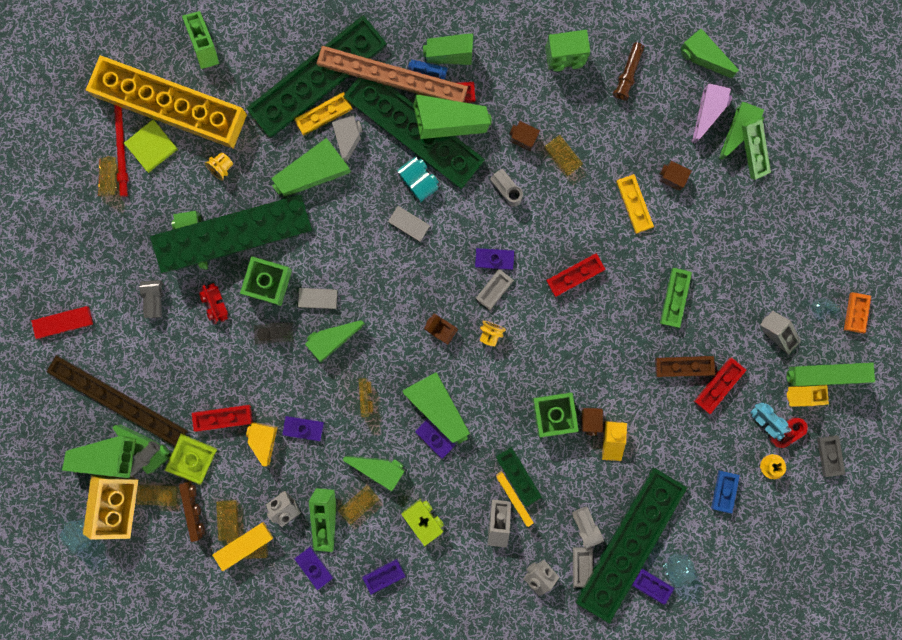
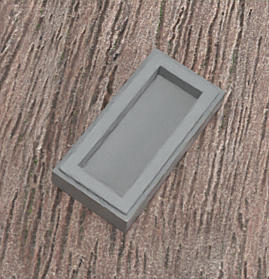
(409, 223)
(494, 289)
(317, 298)
(582, 565)

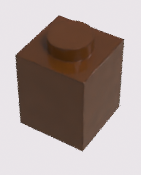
(524, 135)
(674, 175)
(591, 421)

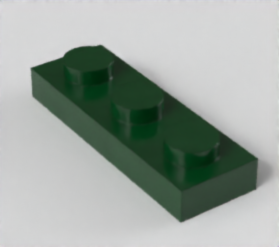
(518, 476)

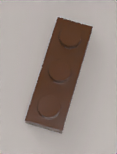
(684, 366)
(191, 511)

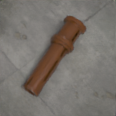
(626, 79)

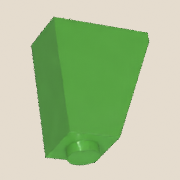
(449, 49)

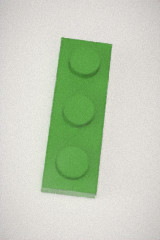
(756, 148)
(675, 297)

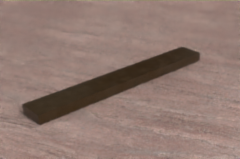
(116, 400)

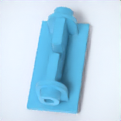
(777, 426)

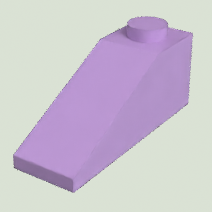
(713, 103)

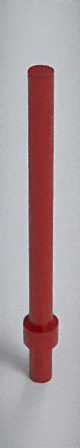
(122, 176)

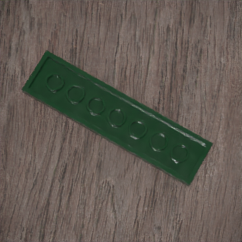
(311, 82)
(397, 117)
(230, 234)
(631, 545)

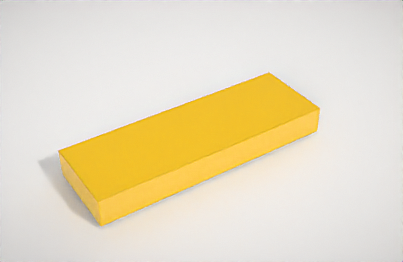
(323, 114)
(634, 204)
(514, 499)
(243, 546)

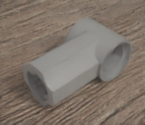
(506, 187)
(588, 530)

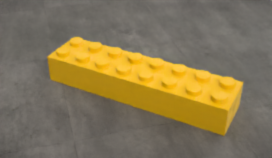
(166, 102)

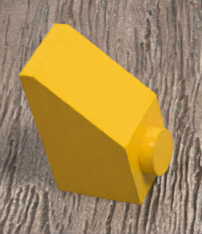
(808, 395)
(261, 440)
(614, 440)

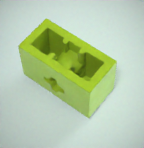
(424, 532)

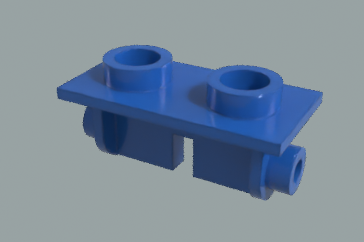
(428, 69)

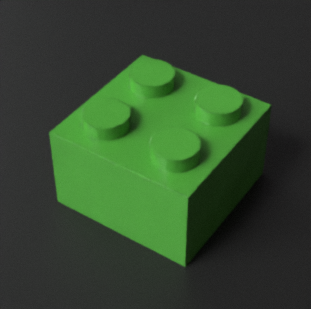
(567, 50)
(266, 281)
(555, 414)

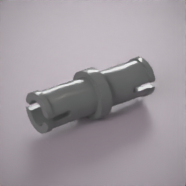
(143, 458)

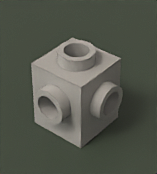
(282, 509)
(541, 577)

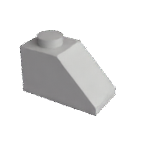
(347, 135)
(780, 331)
(499, 523)

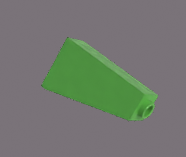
(449, 118)
(311, 169)
(831, 374)
(435, 403)
(105, 457)

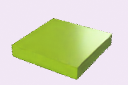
(150, 146)
(191, 459)

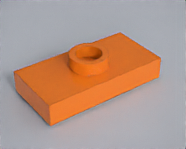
(857, 313)

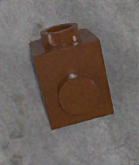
(440, 328)

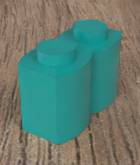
(418, 179)

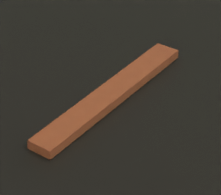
(390, 75)

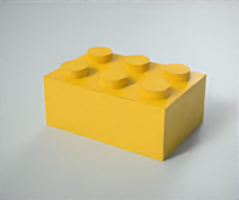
(110, 507)

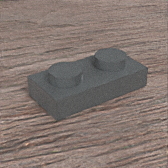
(831, 456)

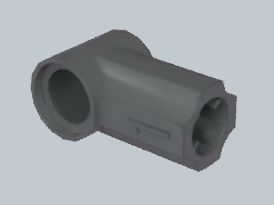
(151, 293)

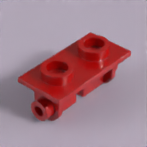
(210, 296)

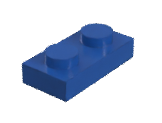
(725, 491)

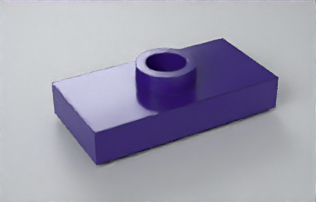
(494, 259)
(303, 428)
(435, 438)
(313, 568)
(383, 576)
(653, 586)

